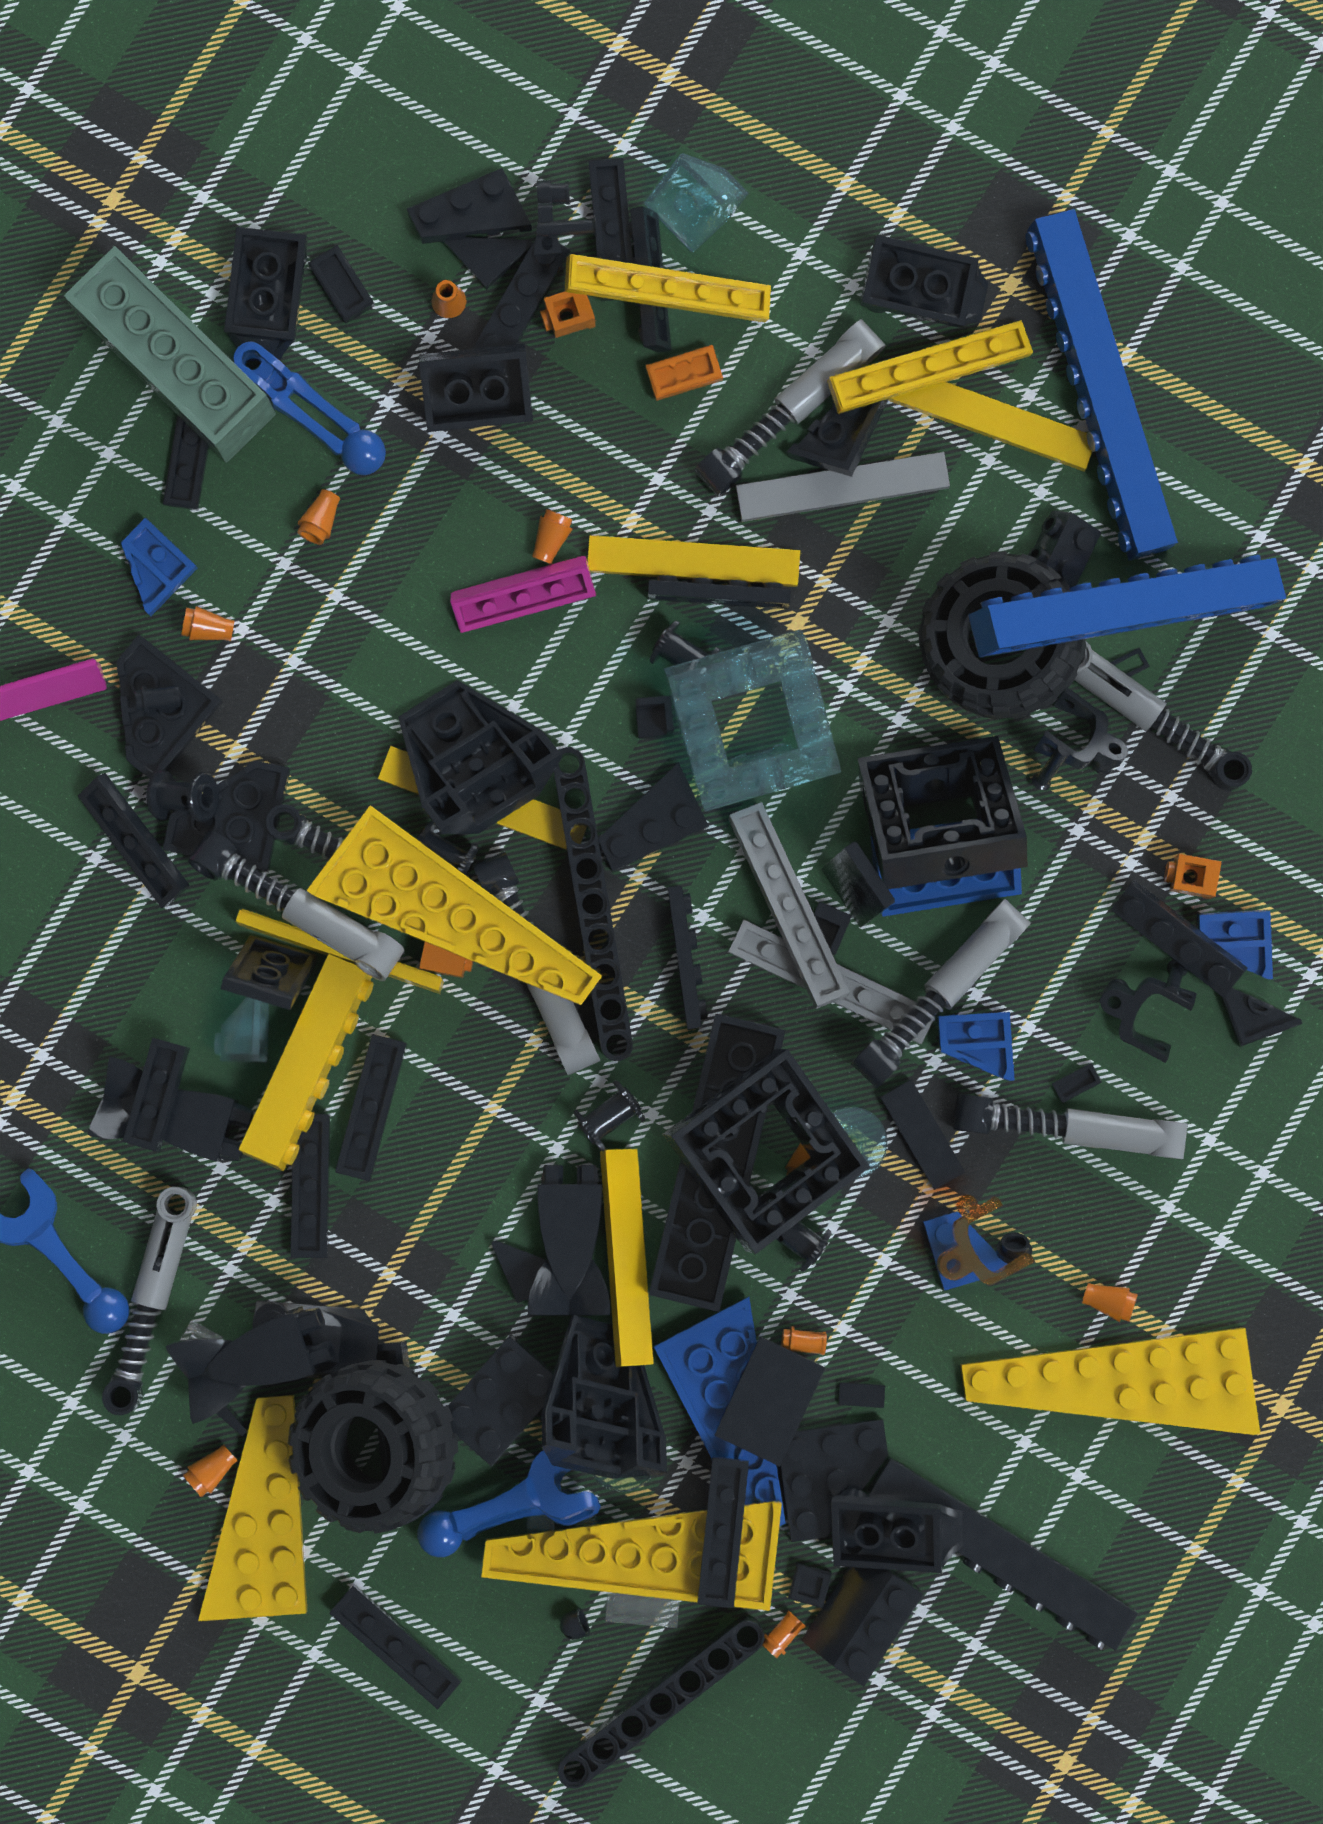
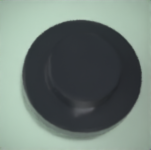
(1012, 1246)

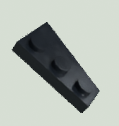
(470, 209)

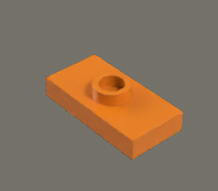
(684, 372)

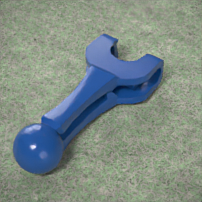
(360, 451)
(104, 1308)
(540, 1494)

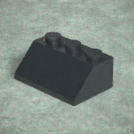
(862, 1620)

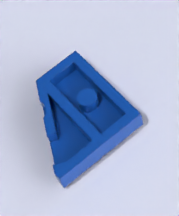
(155, 565)
(1242, 935)
(979, 1041)
(941, 1239)

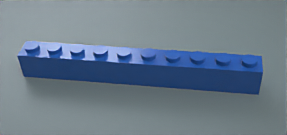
(1100, 385)
(1125, 606)

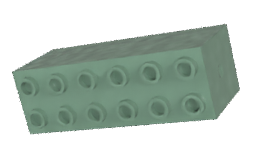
(170, 354)

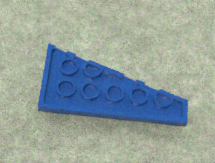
(705, 1370)

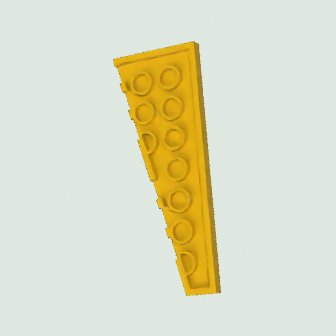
(413, 890)
(1166, 1381)
(640, 1556)

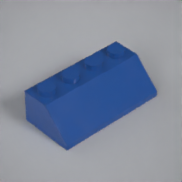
(951, 891)

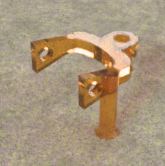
(963, 1252)

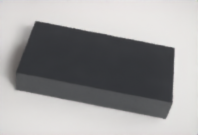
(341, 284)

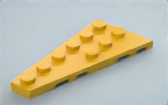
(261, 1541)

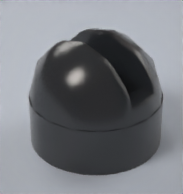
(575, 1625)

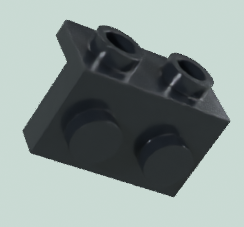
(1065, 545)

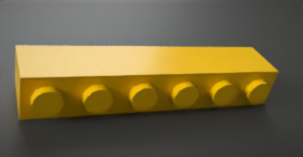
(306, 1063)

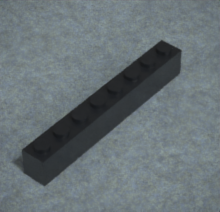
(1017, 1562)

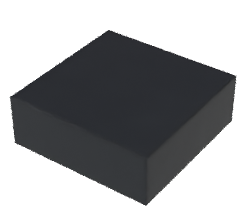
(809, 1585)

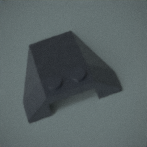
(474, 759)
(598, 1413)

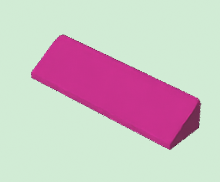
(522, 594)
(51, 688)

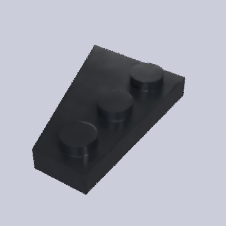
(839, 438)
(654, 822)

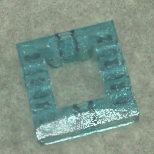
(741, 669)

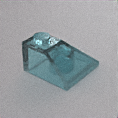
(695, 199)
(244, 1034)

